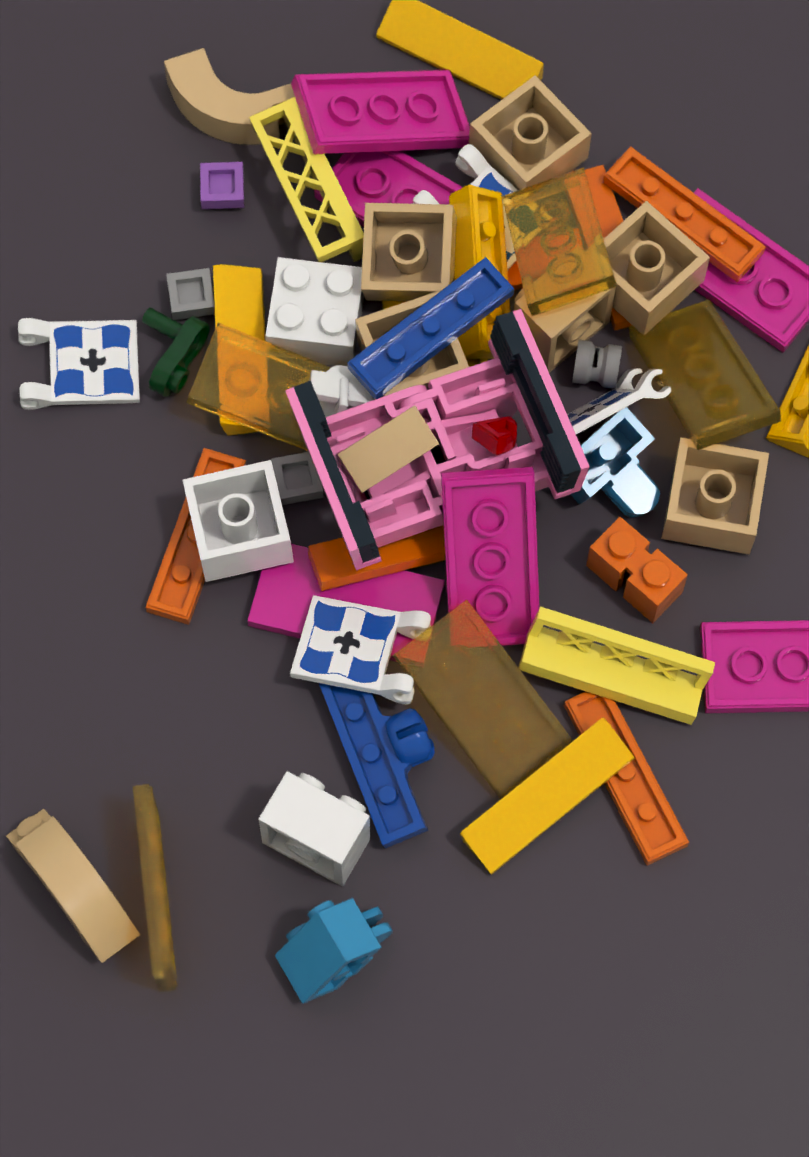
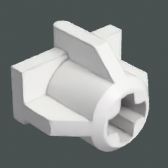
(338, 390)

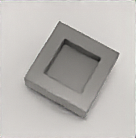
(191, 293)
(296, 478)

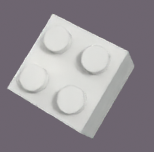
(315, 310)
(238, 520)
(315, 827)

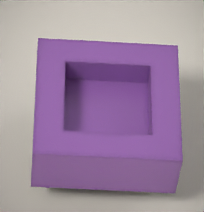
(222, 185)

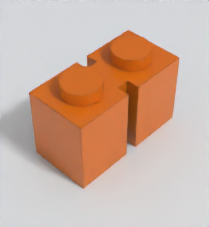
(654, 577)

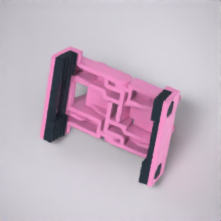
(412, 496)

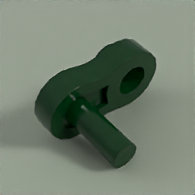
(171, 370)

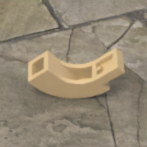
(215, 106)
(73, 884)

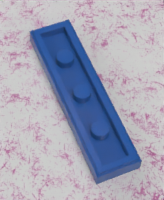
(430, 328)

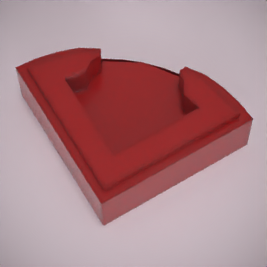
(496, 434)

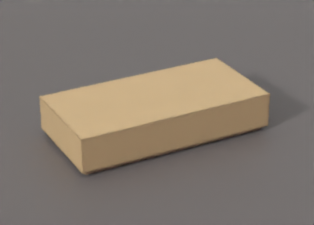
(388, 448)

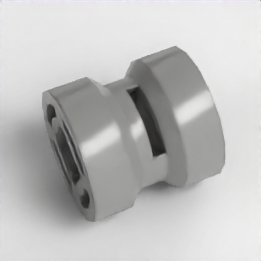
(607, 364)

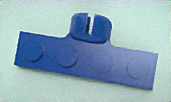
(381, 756)

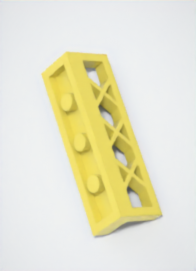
(323, 180)
(614, 668)

